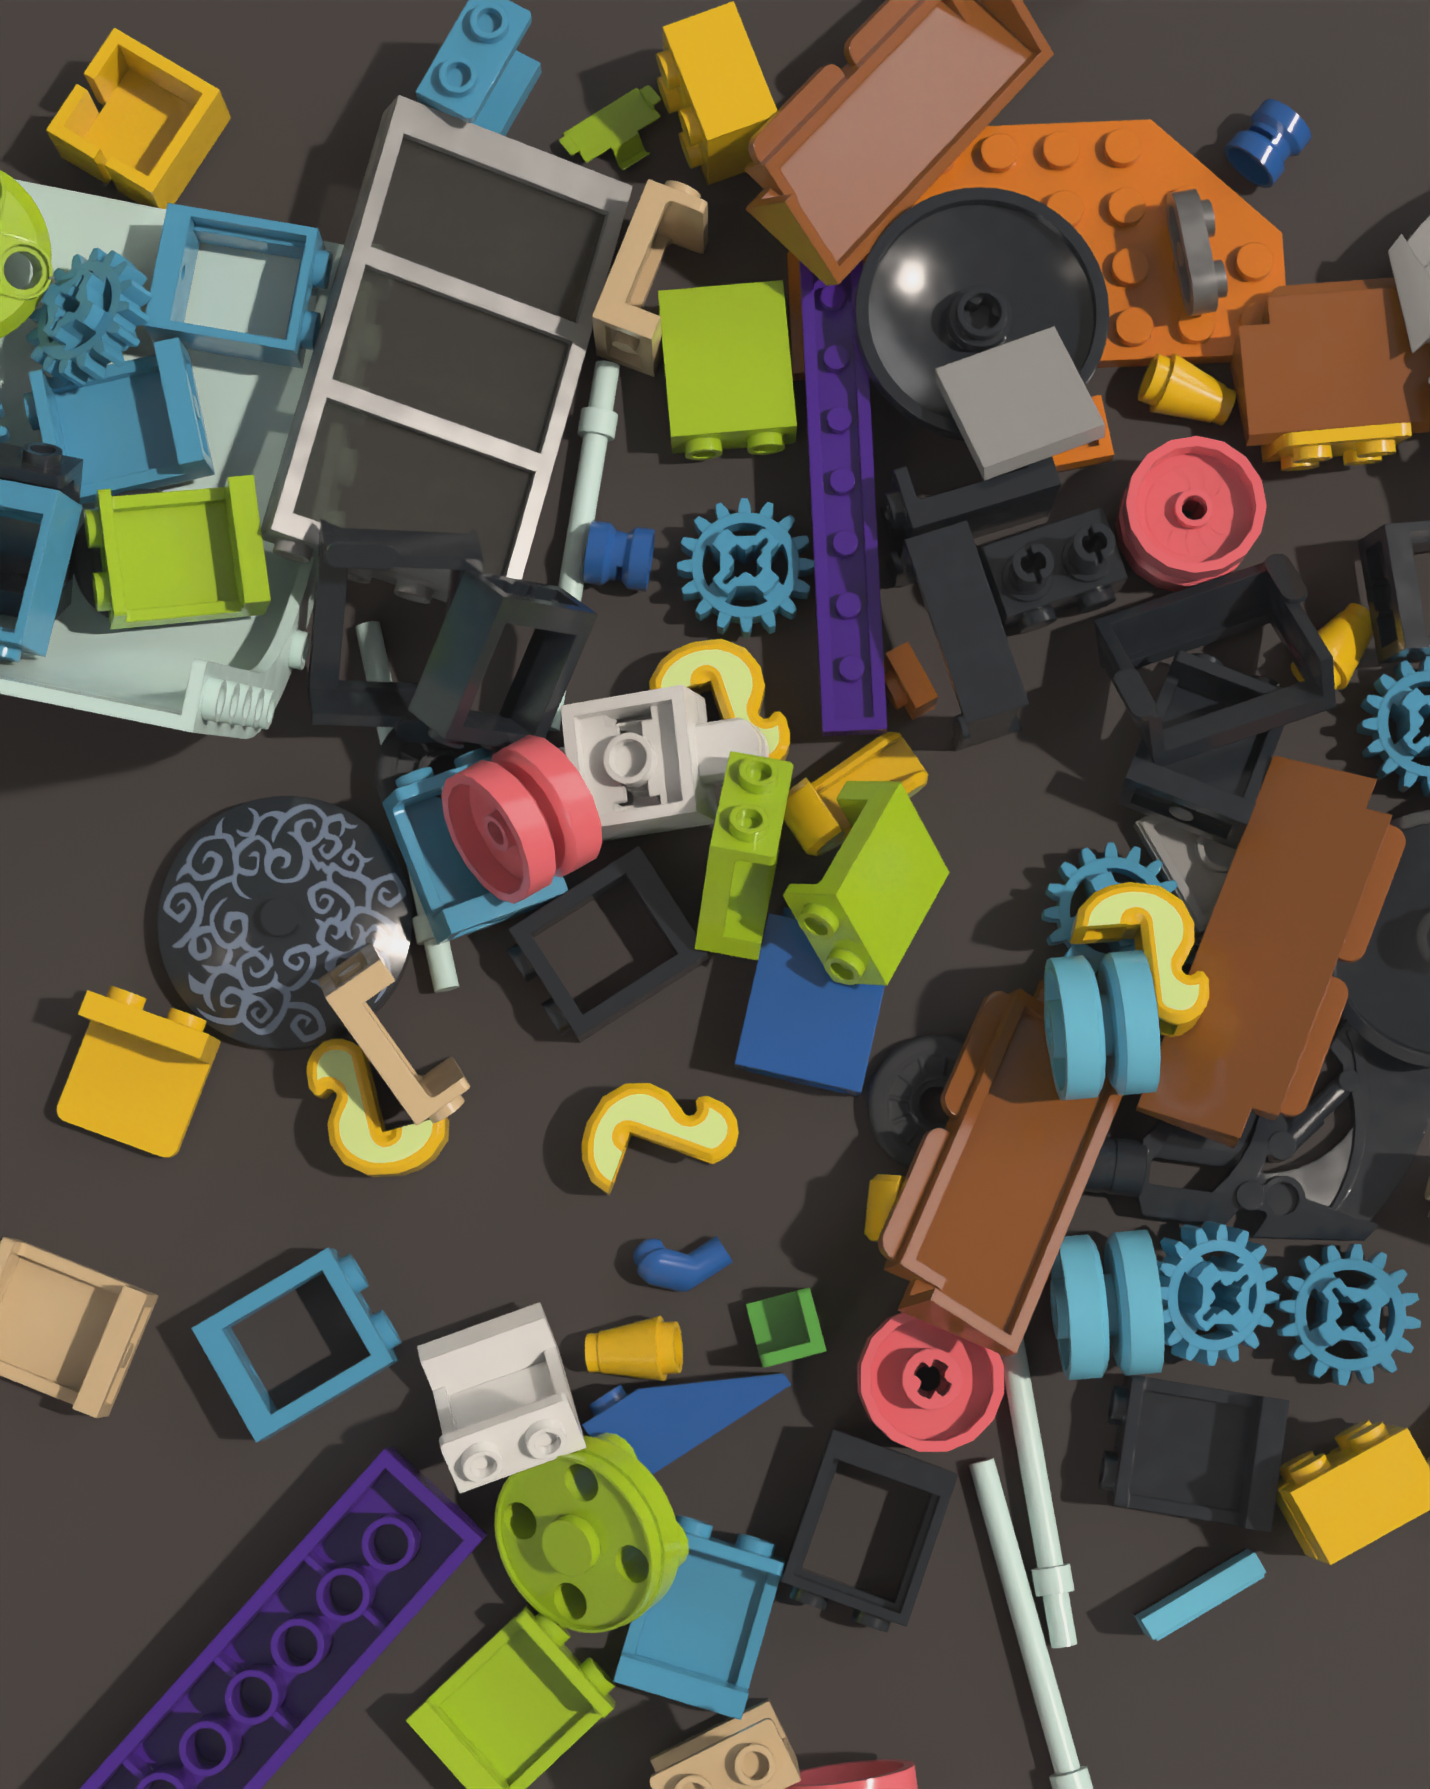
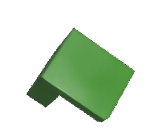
(786, 1327)

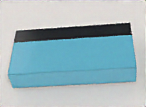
(1200, 1594)

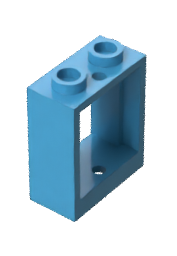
(174, 271)
(49, 564)
(241, 1378)

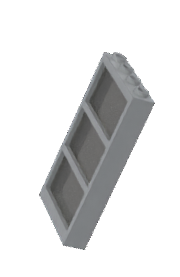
(447, 346)

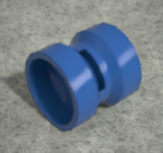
(1267, 143)
(618, 555)

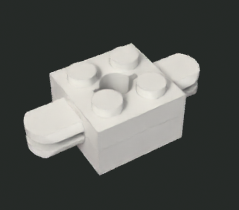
(653, 758)

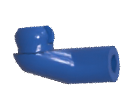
(676, 1269)

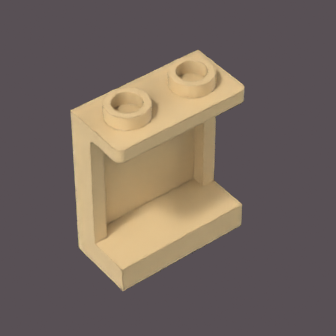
(620, 325)
(347, 990)
(67, 1326)
(731, 1756)

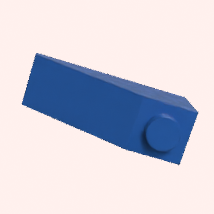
(677, 1417)

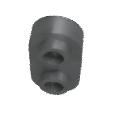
(1190, 227)

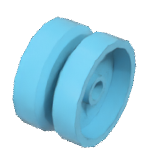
(1102, 1025)
(1113, 1304)

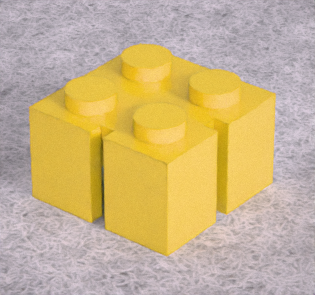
(715, 88)
(152, 122)
(1355, 1491)

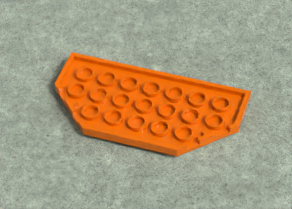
(1114, 192)

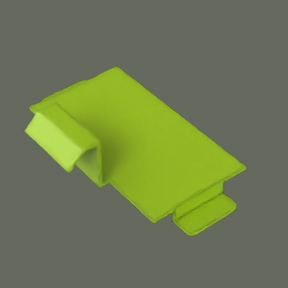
(615, 128)

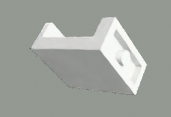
(501, 1397)

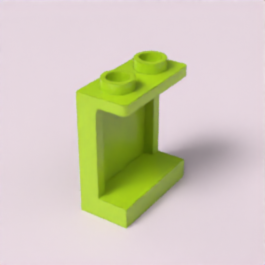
(728, 369)
(179, 555)
(743, 855)
(874, 888)
(513, 1706)

